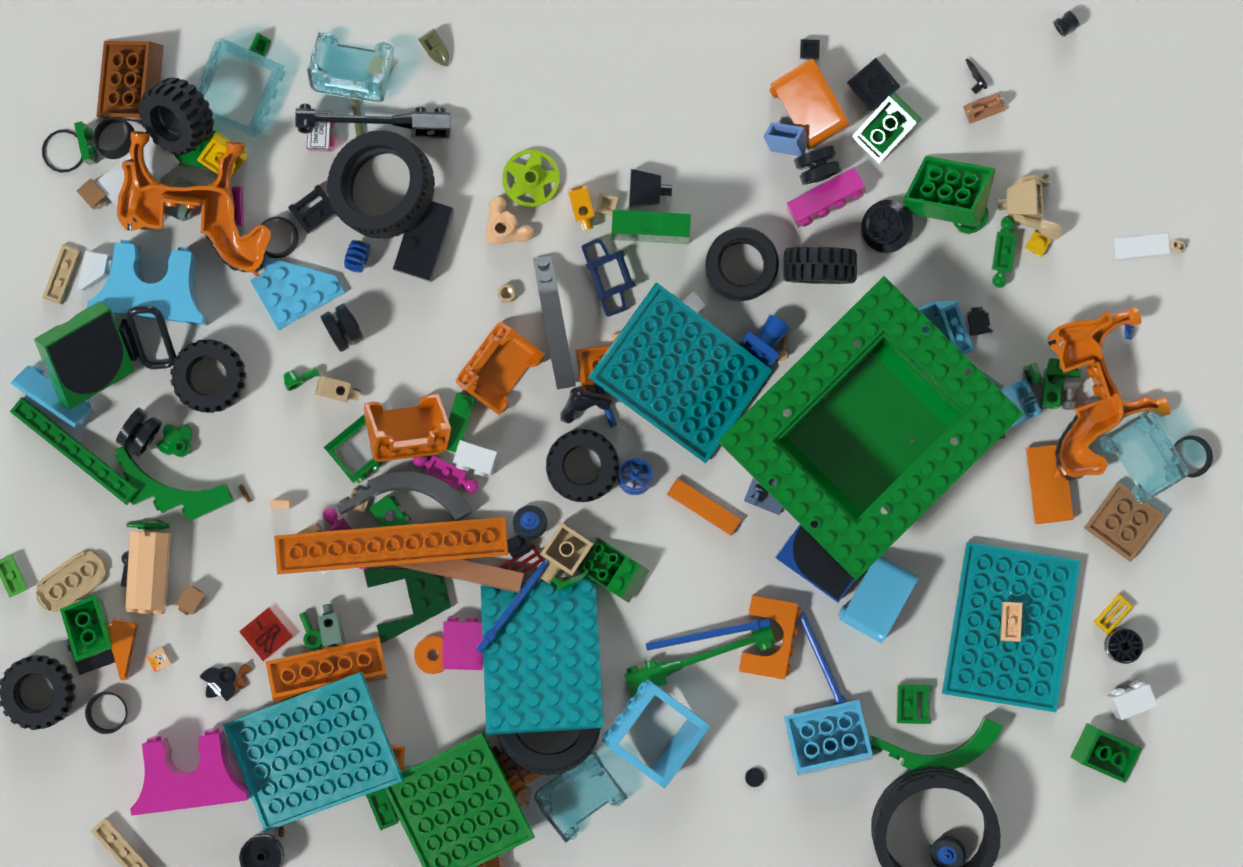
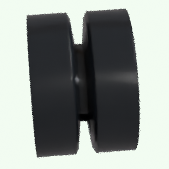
(1133, 644)

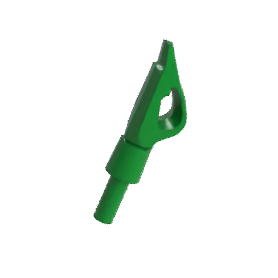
(151, 525)

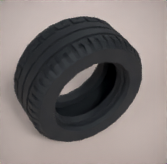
(748, 236)

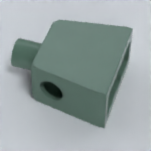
(332, 635)

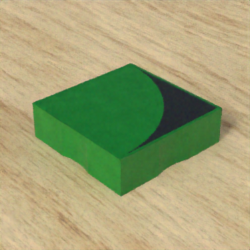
(650, 226)

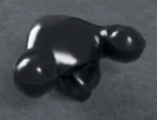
(582, 399)

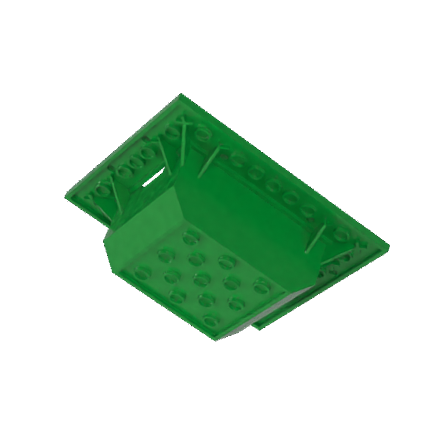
(854, 422)

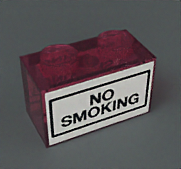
(321, 137)

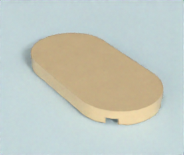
(71, 581)

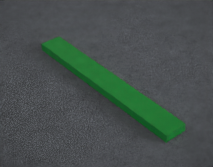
(74, 451)

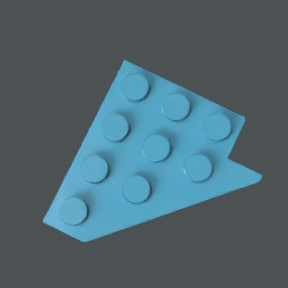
(294, 290)

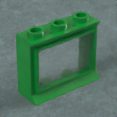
(353, 451)

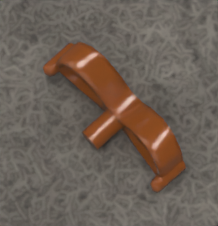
(240, 682)

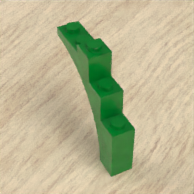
(195, 503)

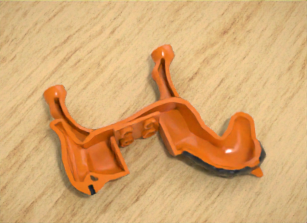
(144, 193)
(1082, 347)

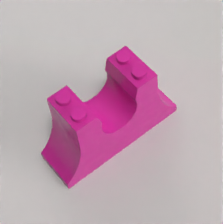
(173, 789)

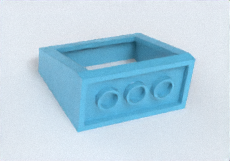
(676, 751)

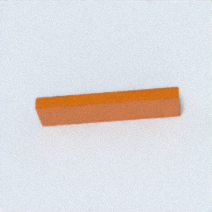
(703, 506)

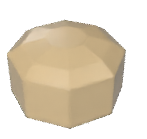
(506, 293)

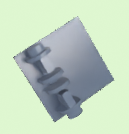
(761, 498)

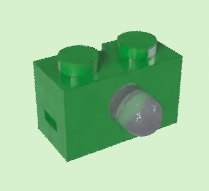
(388, 513)

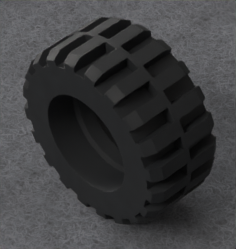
(172, 99)
(820, 265)
(182, 376)
(582, 439)
(12, 700)

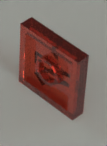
(266, 634)

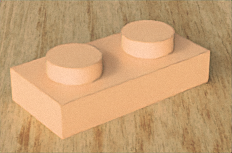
(1011, 621)

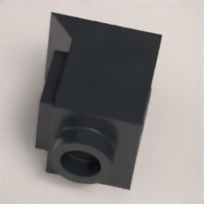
(978, 321)

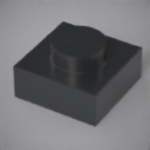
(809, 49)
(517, 546)

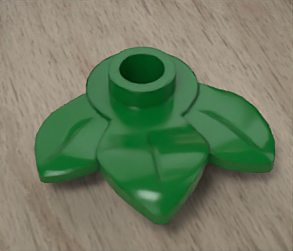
(173, 438)

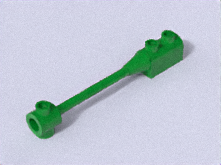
(659, 671)

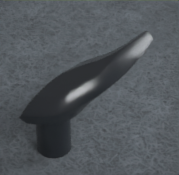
(981, 83)

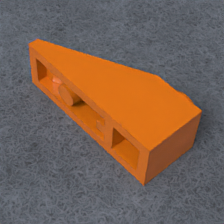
(123, 639)

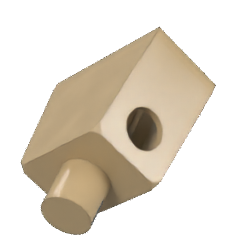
(327, 388)

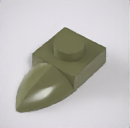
(435, 47)

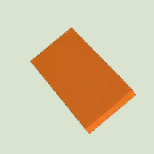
(1049, 495)

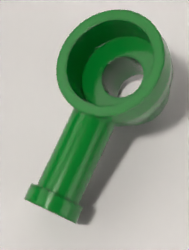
(293, 380)

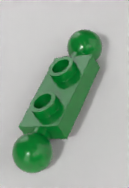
(1004, 252)

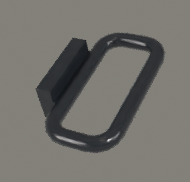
(133, 342)

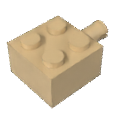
(564, 552)

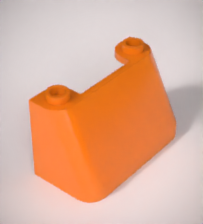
(810, 103)
(498, 366)
(407, 431)

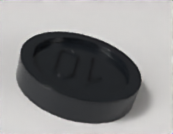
(754, 777)

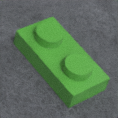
(11, 576)

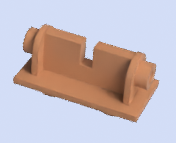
(984, 108)
(523, 796)

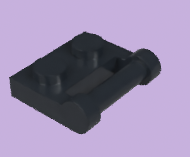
(316, 214)

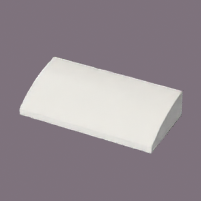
(156, 159)

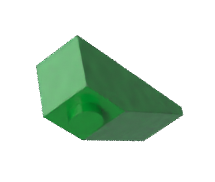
(459, 419)

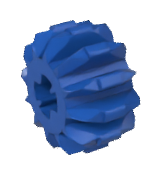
(357, 256)

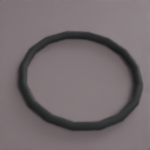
(43, 152)

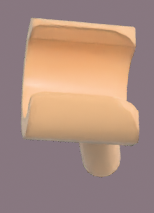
(783, 353)

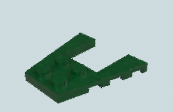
(426, 593)

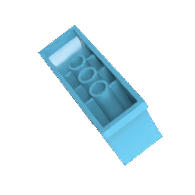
(171, 295)

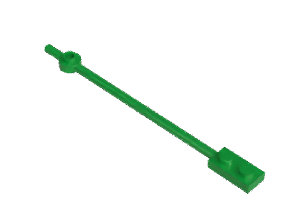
(378, 800)

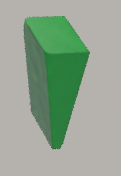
(1033, 373)

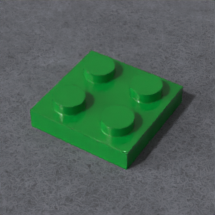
(85, 137)

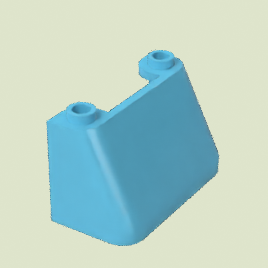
(879, 599)

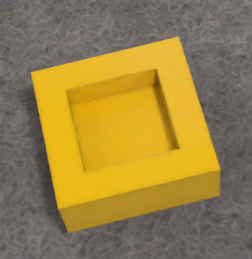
(1037, 244)

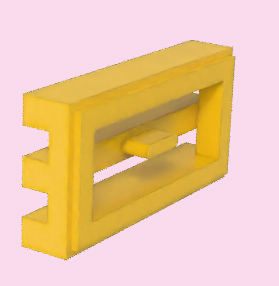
(1113, 613)

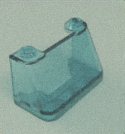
(349, 69)
(1146, 455)
(577, 795)

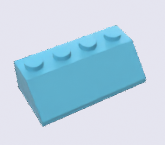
(39, 388)

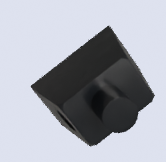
(646, 189)

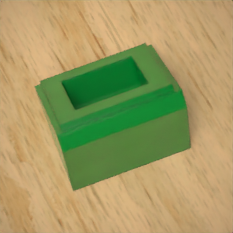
(260, 44)

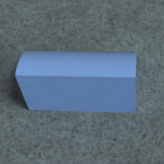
(786, 139)

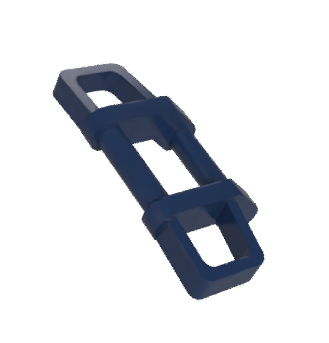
(592, 266)

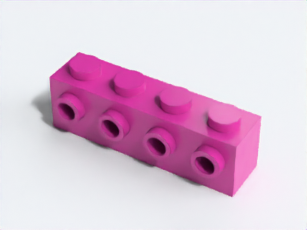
(826, 198)

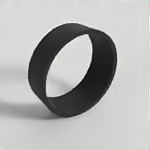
(123, 149)
(294, 243)
(1209, 455)
(90, 721)

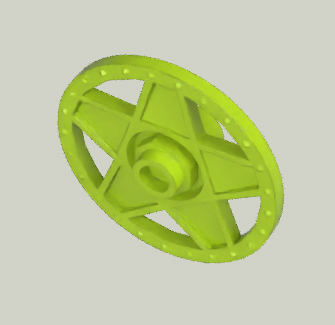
(530, 178)

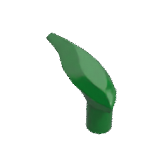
(571, 581)

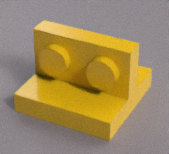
(215, 149)

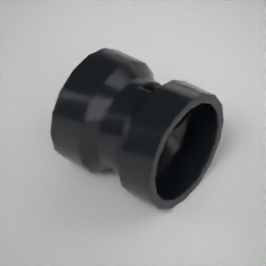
(1066, 23)

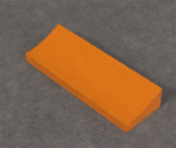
(314, 669)

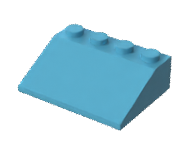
(828, 737)

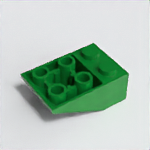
(613, 570)

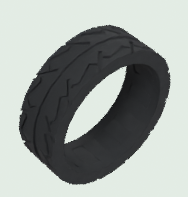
(929, 778)

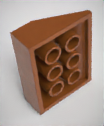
(126, 75)

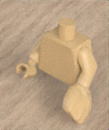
(1025, 205)

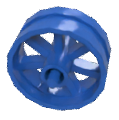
(635, 476)

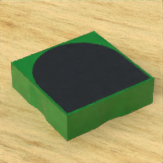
(84, 355)

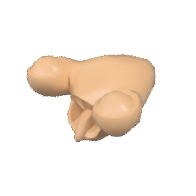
(503, 225)

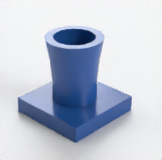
(768, 337)

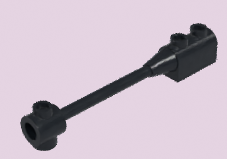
(422, 123)

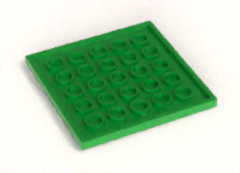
(459, 807)

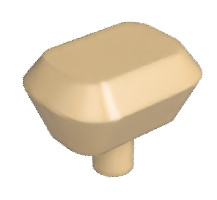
(1177, 246)

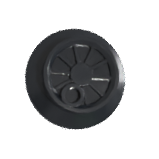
(887, 226)

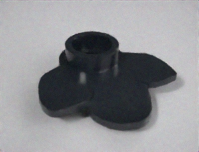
(217, 684)

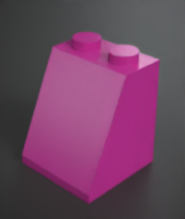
(460, 644)

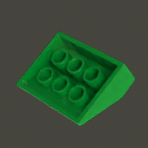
(950, 191)

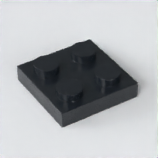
(873, 84)

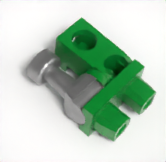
(1054, 381)

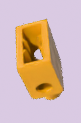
(578, 198)

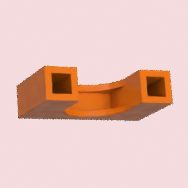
(774, 664)

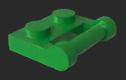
(908, 704)

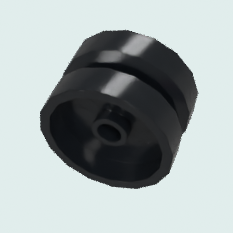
(817, 165)
(342, 327)
(138, 432)
(265, 844)

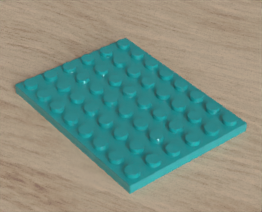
(680, 373)
(544, 660)
(1011, 671)
(313, 751)

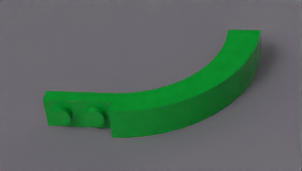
(956, 758)

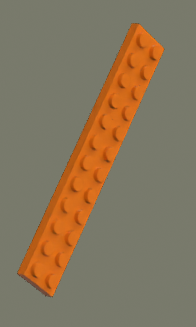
(390, 545)

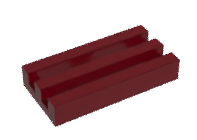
(536, 553)

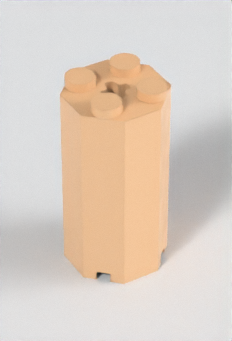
(148, 572)

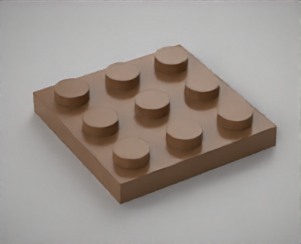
(1123, 522)

